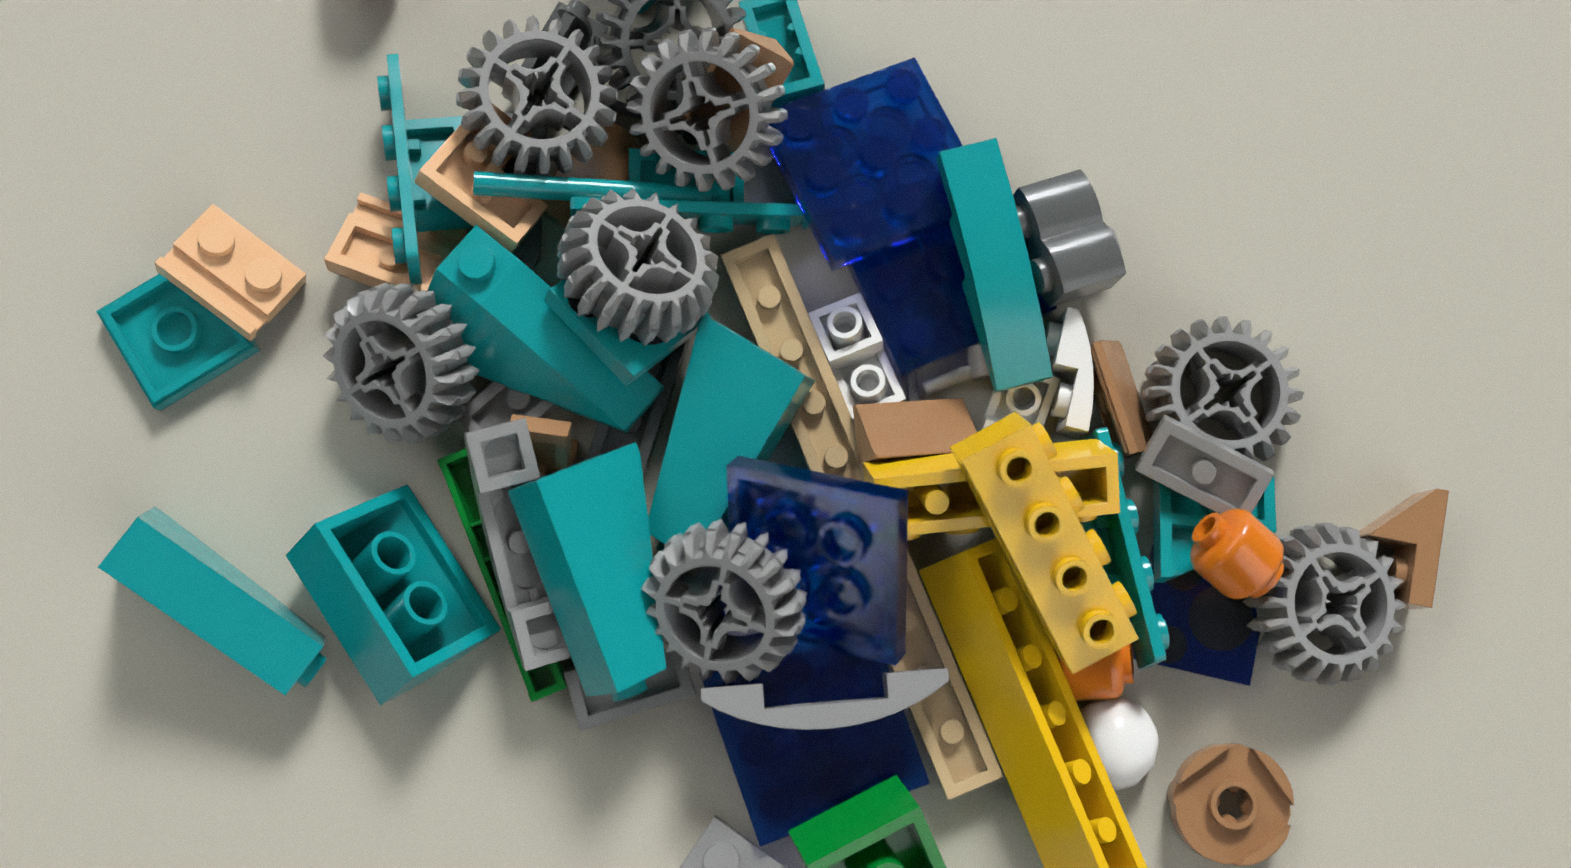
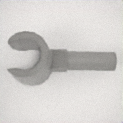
(974, 371)

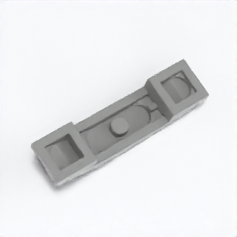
(499, 461)
(900, 692)

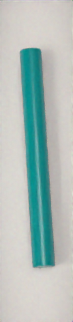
(566, 187)

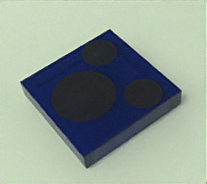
(1205, 629)

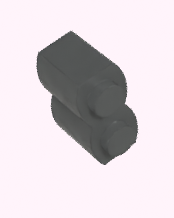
(1067, 238)

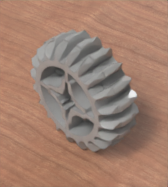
(518, 81)
(702, 88)
(610, 241)
(1209, 375)
(426, 387)
(754, 591)
(1348, 608)

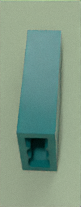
(729, 406)
(593, 558)
(215, 601)

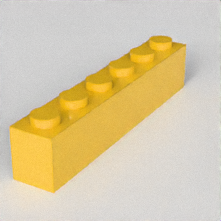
(1030, 712)

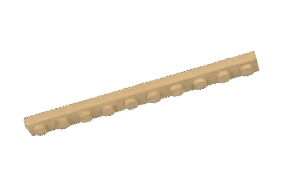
(829, 446)

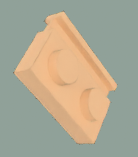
(366, 250)
(231, 272)

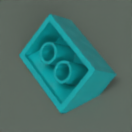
(391, 592)

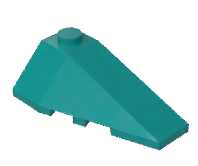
(525, 341)

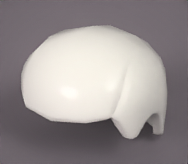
(1123, 739)

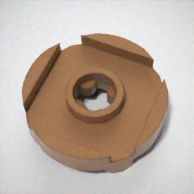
(1265, 809)

